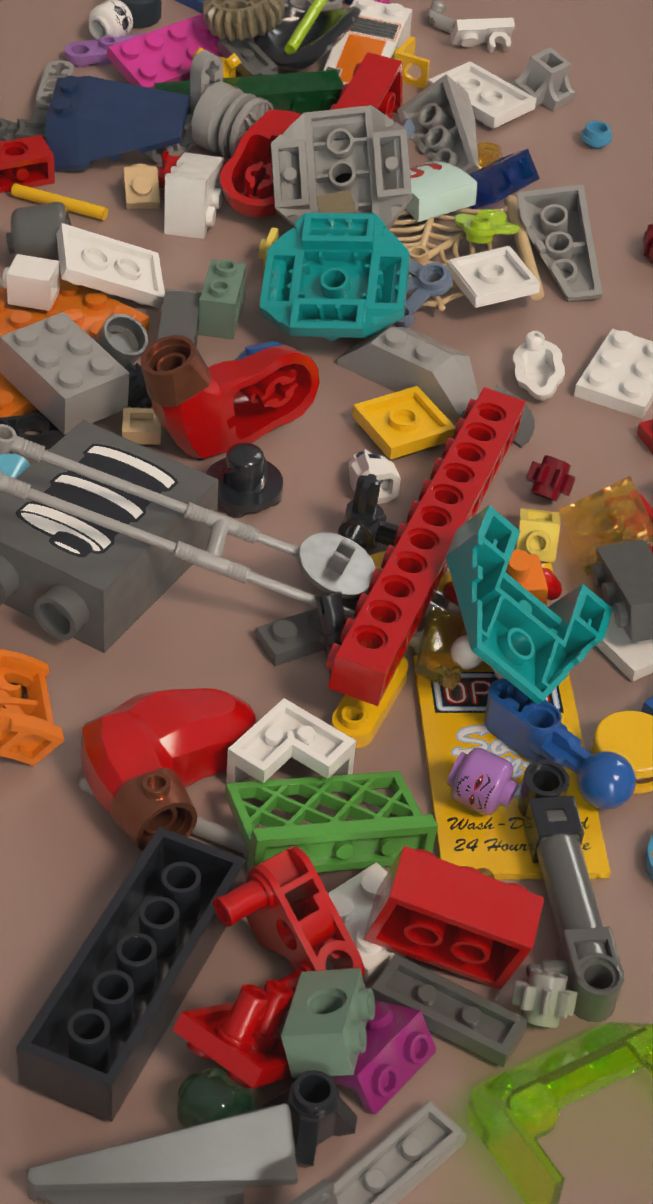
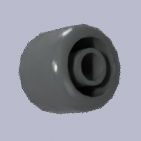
(35, 230)

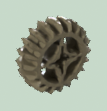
(242, 17)

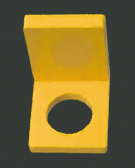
(406, 55)

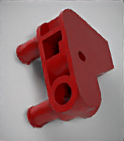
(292, 893)

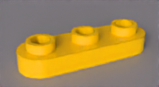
(362, 719)

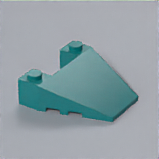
(507, 623)

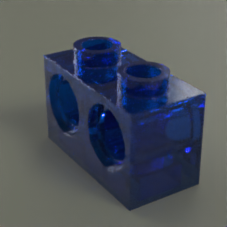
(504, 177)

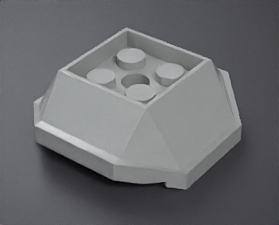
(340, 142)

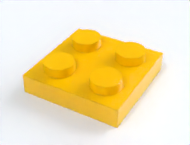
(403, 422)

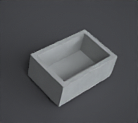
(64, 372)

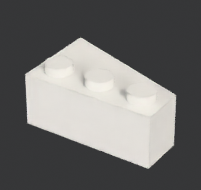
(192, 195)

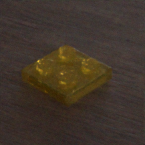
(606, 518)

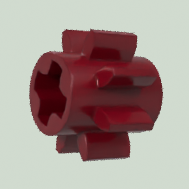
(550, 478)

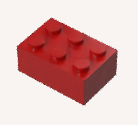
(454, 918)

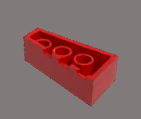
(374, 83)

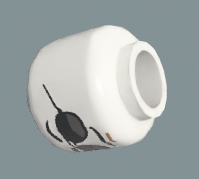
(110, 19)

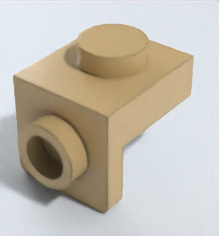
(141, 186)

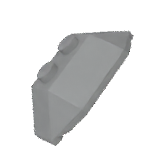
(406, 359)

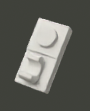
(477, 31)

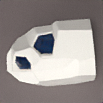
(385, 471)

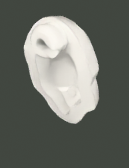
(538, 366)

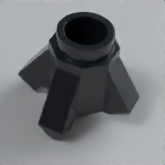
(315, 1113)

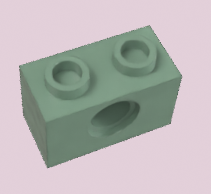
(328, 1022)

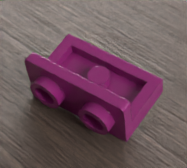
(394, 1052)

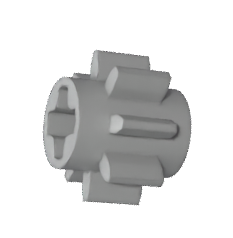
(544, 997)

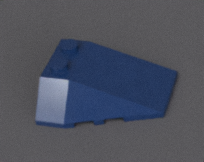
(106, 117)

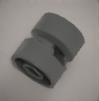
(122, 338)

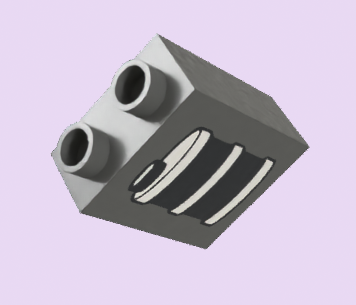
(84, 576)

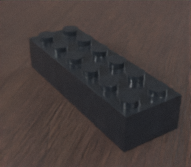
(129, 976)

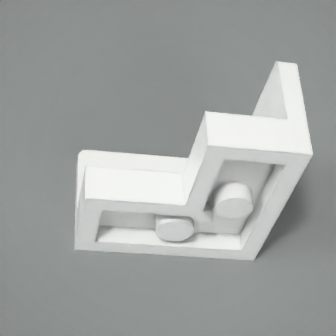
(285, 734)

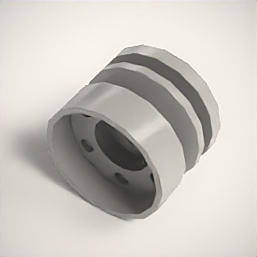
(224, 117)

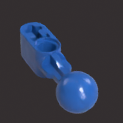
(537, 734)

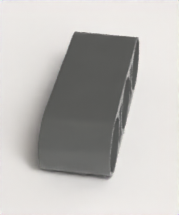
(180, 314)

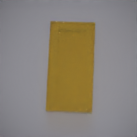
(435, 649)

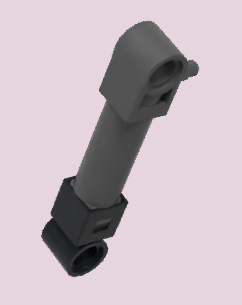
(554, 841)

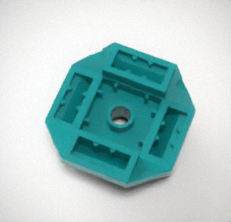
(335, 277)

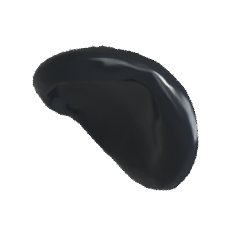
(323, 35)

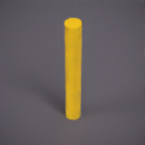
(72, 205)

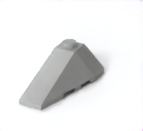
(444, 124)
(562, 234)

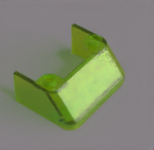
(526, 1100)

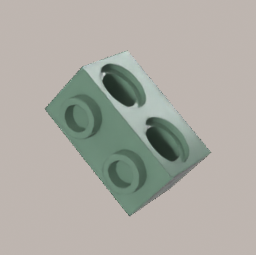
(222, 299)

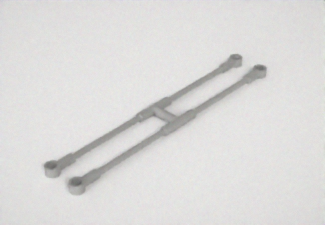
(221, 524)

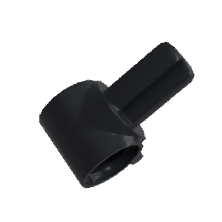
(365, 519)

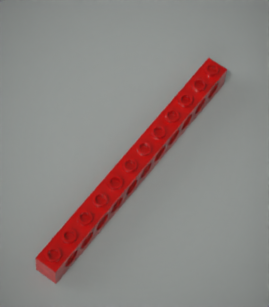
(418, 561)

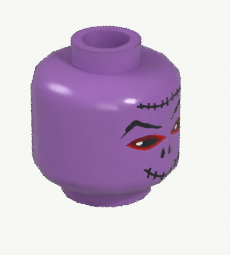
(482, 781)

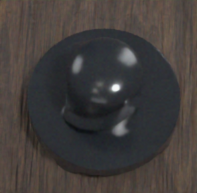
(246, 481)

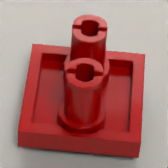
(242, 1034)

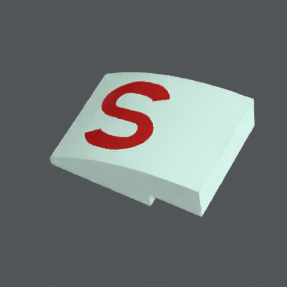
(439, 190)

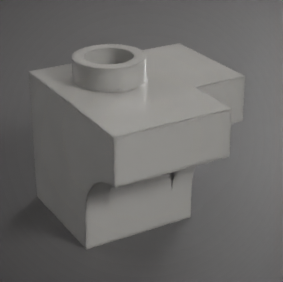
(547, 79)

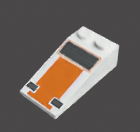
(376, 31)

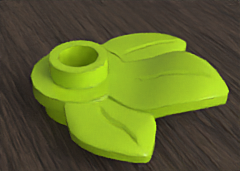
(484, 225)

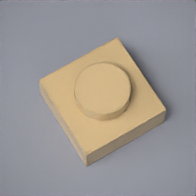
(141, 426)

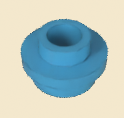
(597, 134)

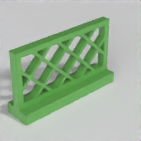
(329, 840)

